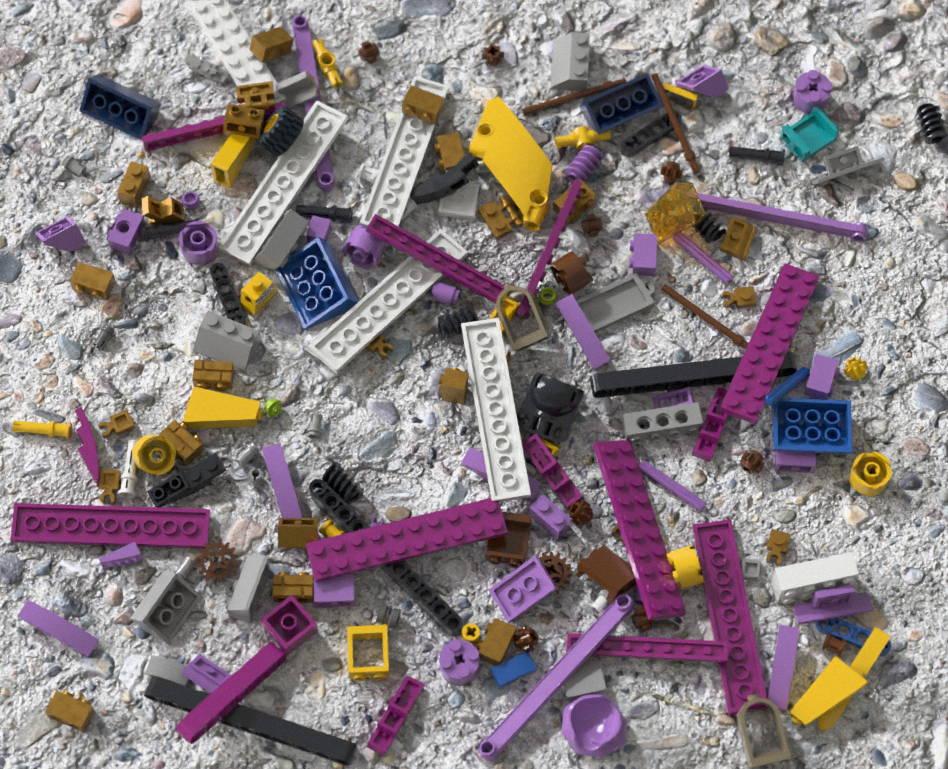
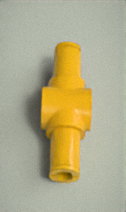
(329, 70)
(580, 137)

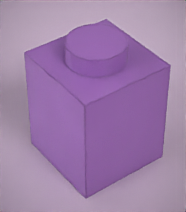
(318, 227)

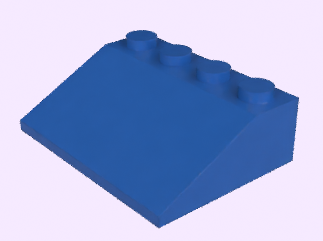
(316, 284)
(812, 426)

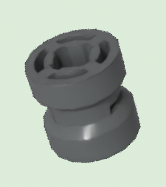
(388, 616)

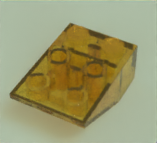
(675, 211)

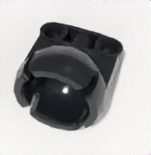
(550, 406)

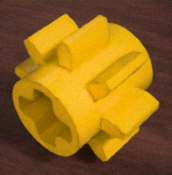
(855, 368)

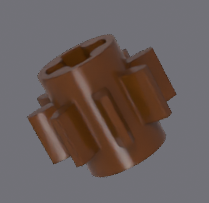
(368, 52)
(492, 55)
(671, 171)
(591, 225)
(752, 462)
(581, 513)
(641, 620)
(526, 639)

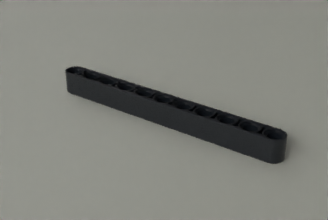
(673, 376)
(402, 579)
(256, 722)

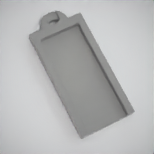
(617, 301)

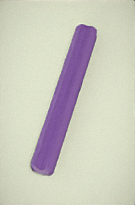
(703, 258)
(672, 486)

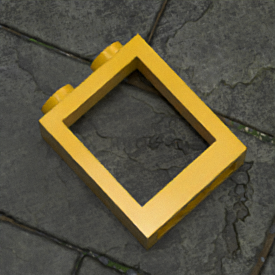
(363, 633)

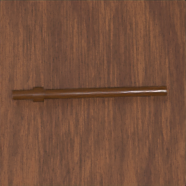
(574, 96)
(689, 154)
(738, 339)

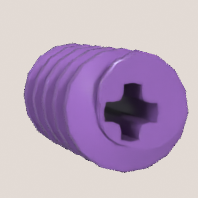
(583, 163)

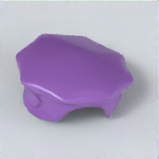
(594, 726)

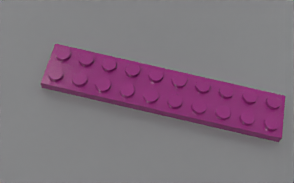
(769, 344)
(110, 525)
(639, 530)
(406, 539)
(729, 613)

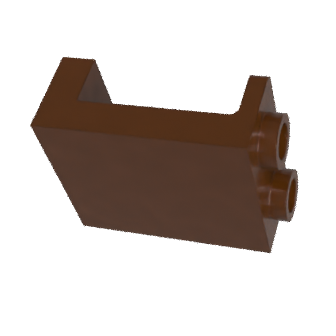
(512, 547)
(608, 571)

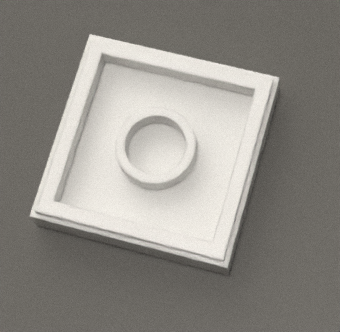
(460, 203)

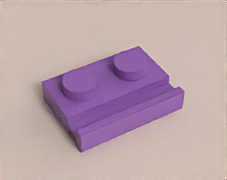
(205, 673)

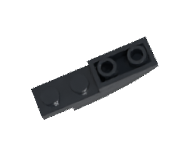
(441, 186)
(188, 482)

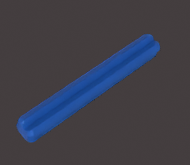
(787, 386)

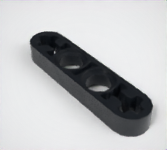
(648, 131)
(226, 296)

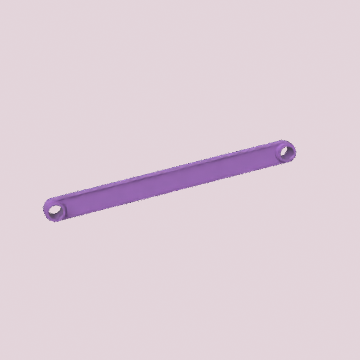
(307, 63)
(857, 232)
(556, 677)

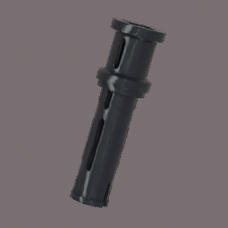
(766, 155)
(333, 213)
(162, 231)

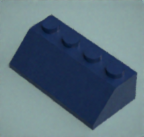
(621, 104)
(119, 106)

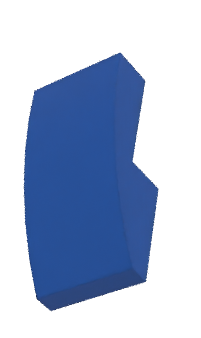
(512, 669)

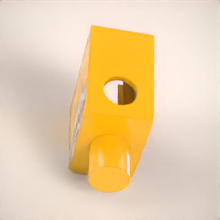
(259, 292)

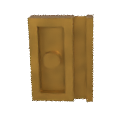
(737, 238)

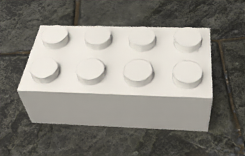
(805, 578)

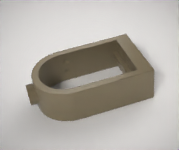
(532, 338)
(768, 757)

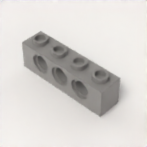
(689, 412)

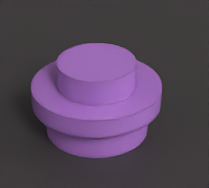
(190, 200)

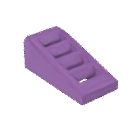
(681, 393)
(122, 556)

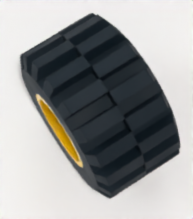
(280, 131)

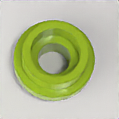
(547, 291)
(273, 407)

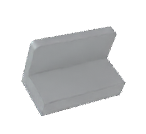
(298, 89)

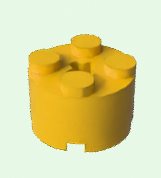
(144, 450)
(860, 474)
(685, 567)

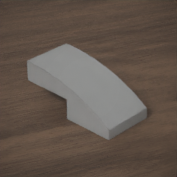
(166, 669)

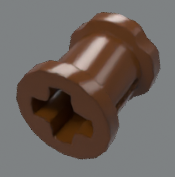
(833, 644)

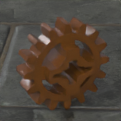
(222, 553)
(557, 577)

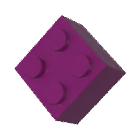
(289, 625)

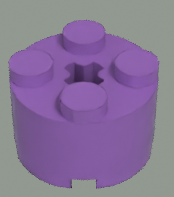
(812, 90)
(198, 242)
(363, 248)
(459, 651)

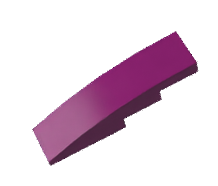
(711, 428)
(89, 450)
(552, 470)
(395, 715)

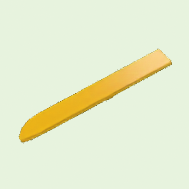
(861, 665)

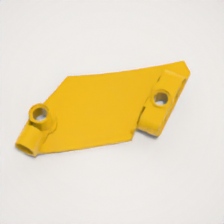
(514, 161)

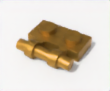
(256, 92)
(496, 221)

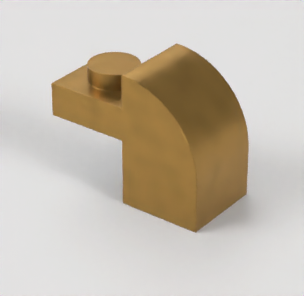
(163, 212)

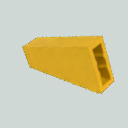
(231, 159)
(220, 410)
(828, 691)

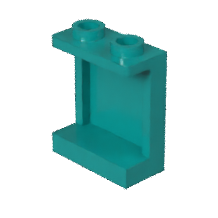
(810, 134)

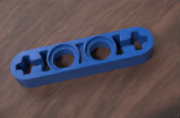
(852, 637)

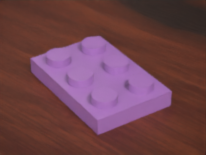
(523, 589)

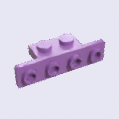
(833, 604)

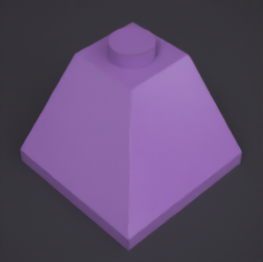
(706, 81)
(62, 235)

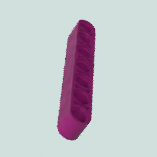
(230, 693)

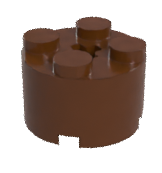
(571, 273)

